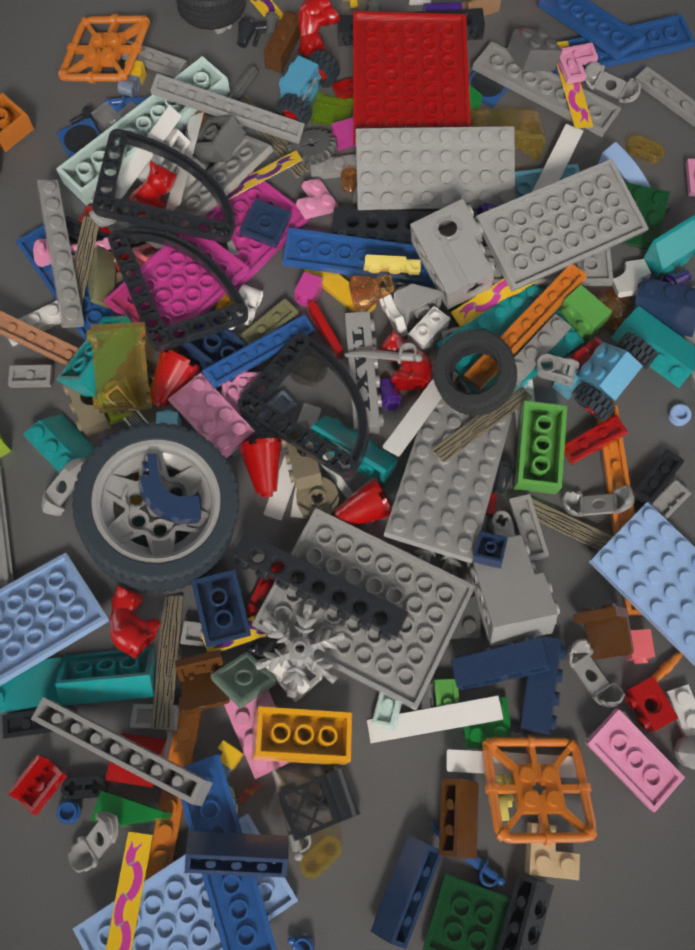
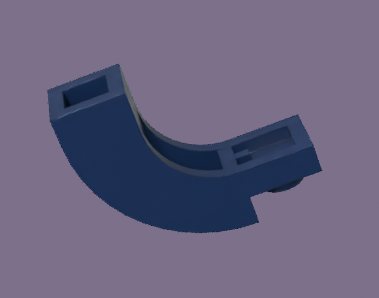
(163, 503)

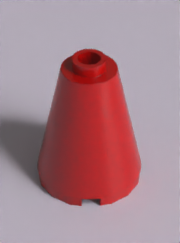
(170, 376)
(262, 464)
(365, 505)

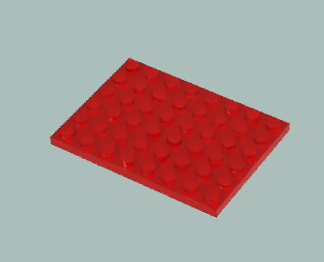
(410, 70)

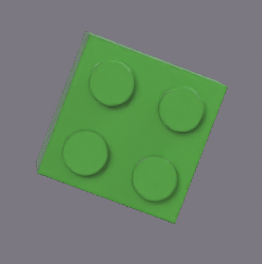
(585, 313)

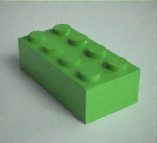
(540, 447)

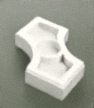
(633, 274)
(395, 317)

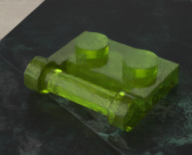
(330, 114)

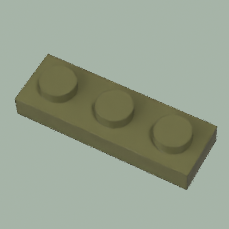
(274, 319)

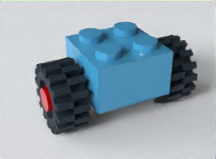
(302, 84)
(610, 372)

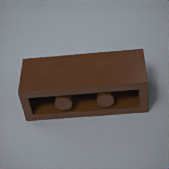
(282, 42)
(458, 819)

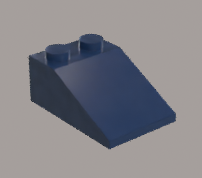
(212, 348)
(221, 608)

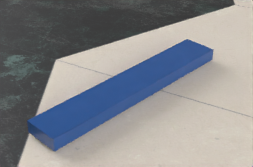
(256, 352)

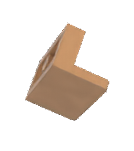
(488, 6)

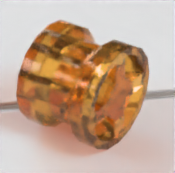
(347, 184)

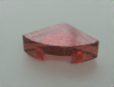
(247, 793)

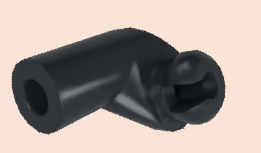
(257, 649)

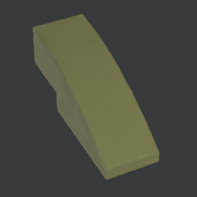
(101, 276)

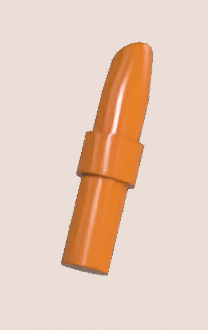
(667, 666)

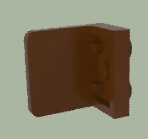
(607, 631)
(196, 684)

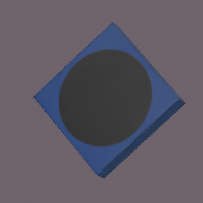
(491, 90)
(77, 136)

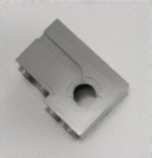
(453, 253)
(515, 598)

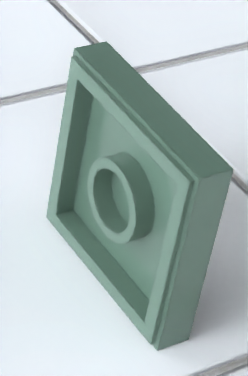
(242, 680)

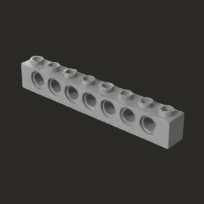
(122, 751)

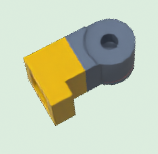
(135, 80)
(230, 757)

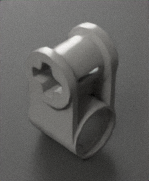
(558, 370)
(507, 529)

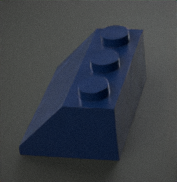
(669, 304)

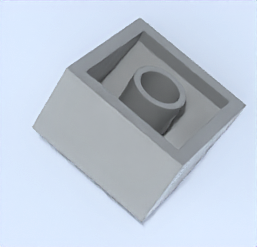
(415, 302)

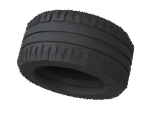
(210, 13)
(470, 343)

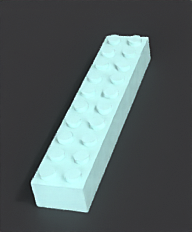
(83, 169)

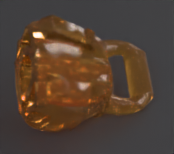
(367, 291)
(617, 306)

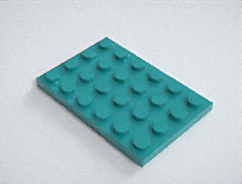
(499, 319)

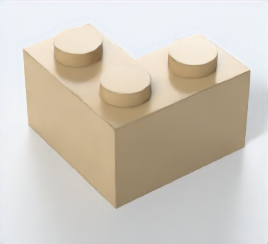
(547, 861)

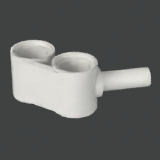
(252, 299)

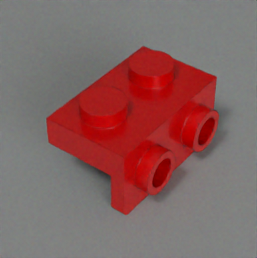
(37, 784)

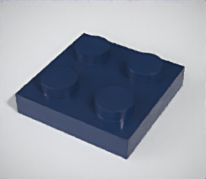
(265, 223)

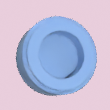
(679, 414)

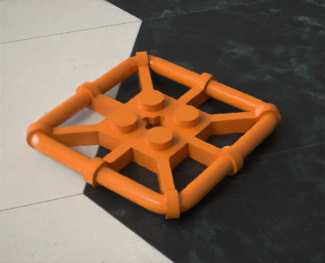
(104, 49)
(528, 800)

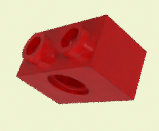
(662, 710)

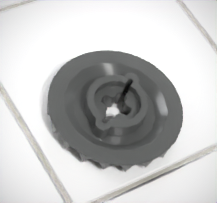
(323, 146)

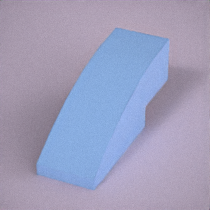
(627, 167)

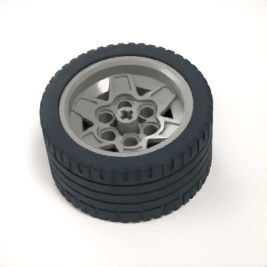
(107, 481)

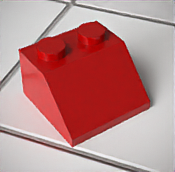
(118, 774)

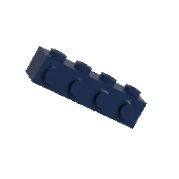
(501, 664)
(542, 692)
(241, 854)
(406, 892)

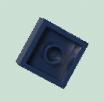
(490, 549)

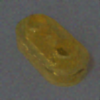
(645, 149)
(321, 857)

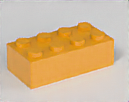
(302, 736)

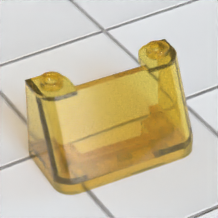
(527, 124)
(119, 367)

